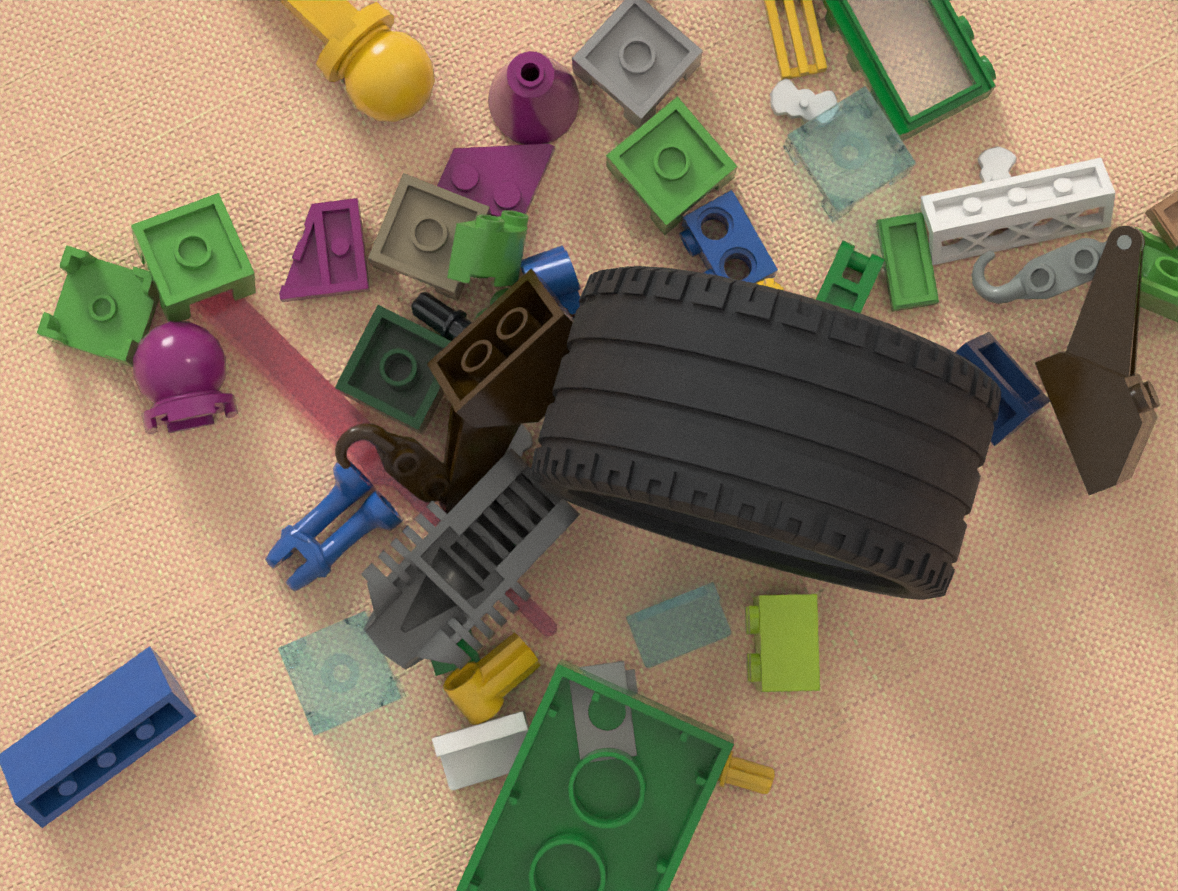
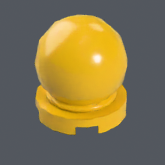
(383, 69)

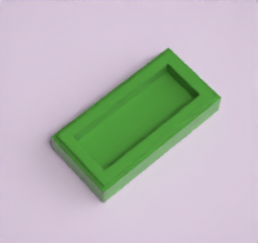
(907, 262)

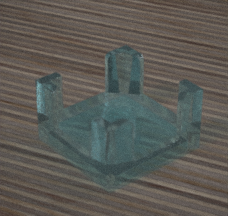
(849, 152)
(340, 674)

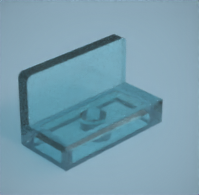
(679, 625)

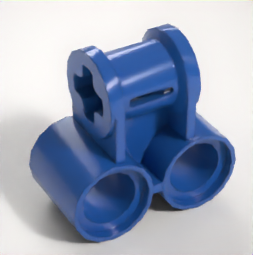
(558, 272)

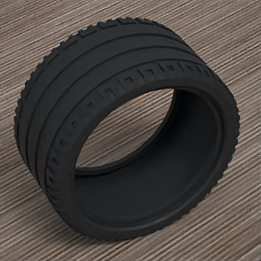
(768, 429)

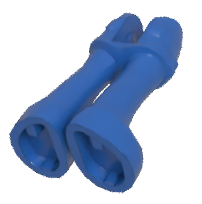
(373, 514)

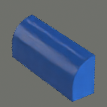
(95, 737)

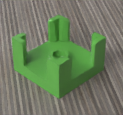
(671, 164)
(193, 255)
(101, 307)

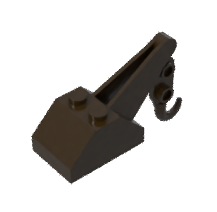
(495, 379)

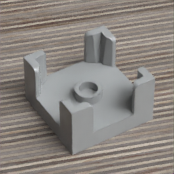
(637, 59)

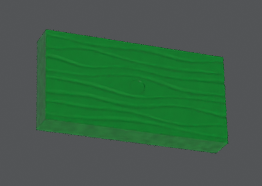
(598, 821)

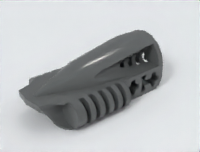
(463, 566)

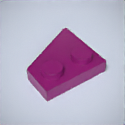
(498, 175)
(329, 254)

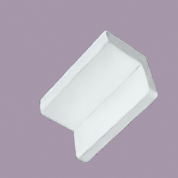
(481, 750)

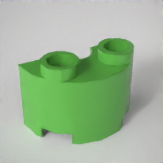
(489, 248)

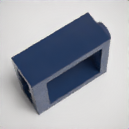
(1019, 393)

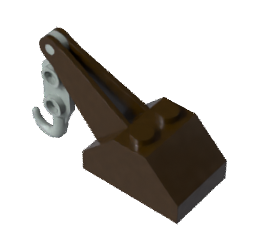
(1094, 382)

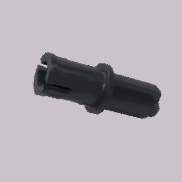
(439, 316)

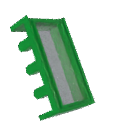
(913, 58)

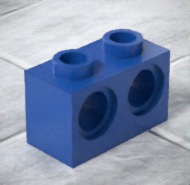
(739, 242)

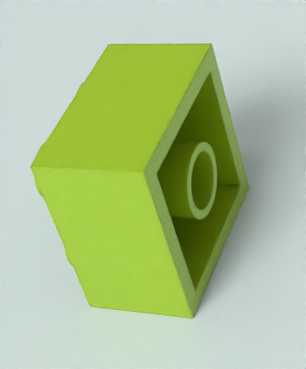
(784, 643)

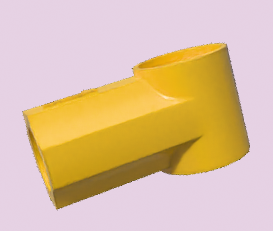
(482, 685)

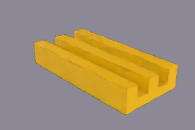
(813, 34)

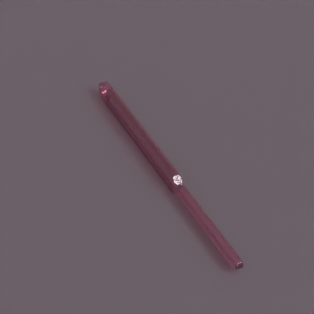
(319, 403)

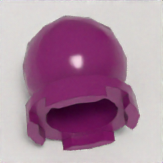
(181, 374)

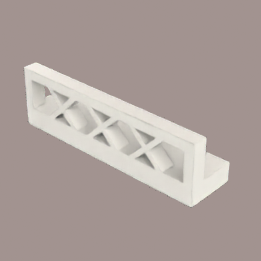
(1018, 205)

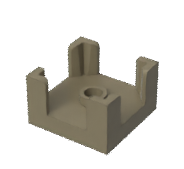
(420, 233)

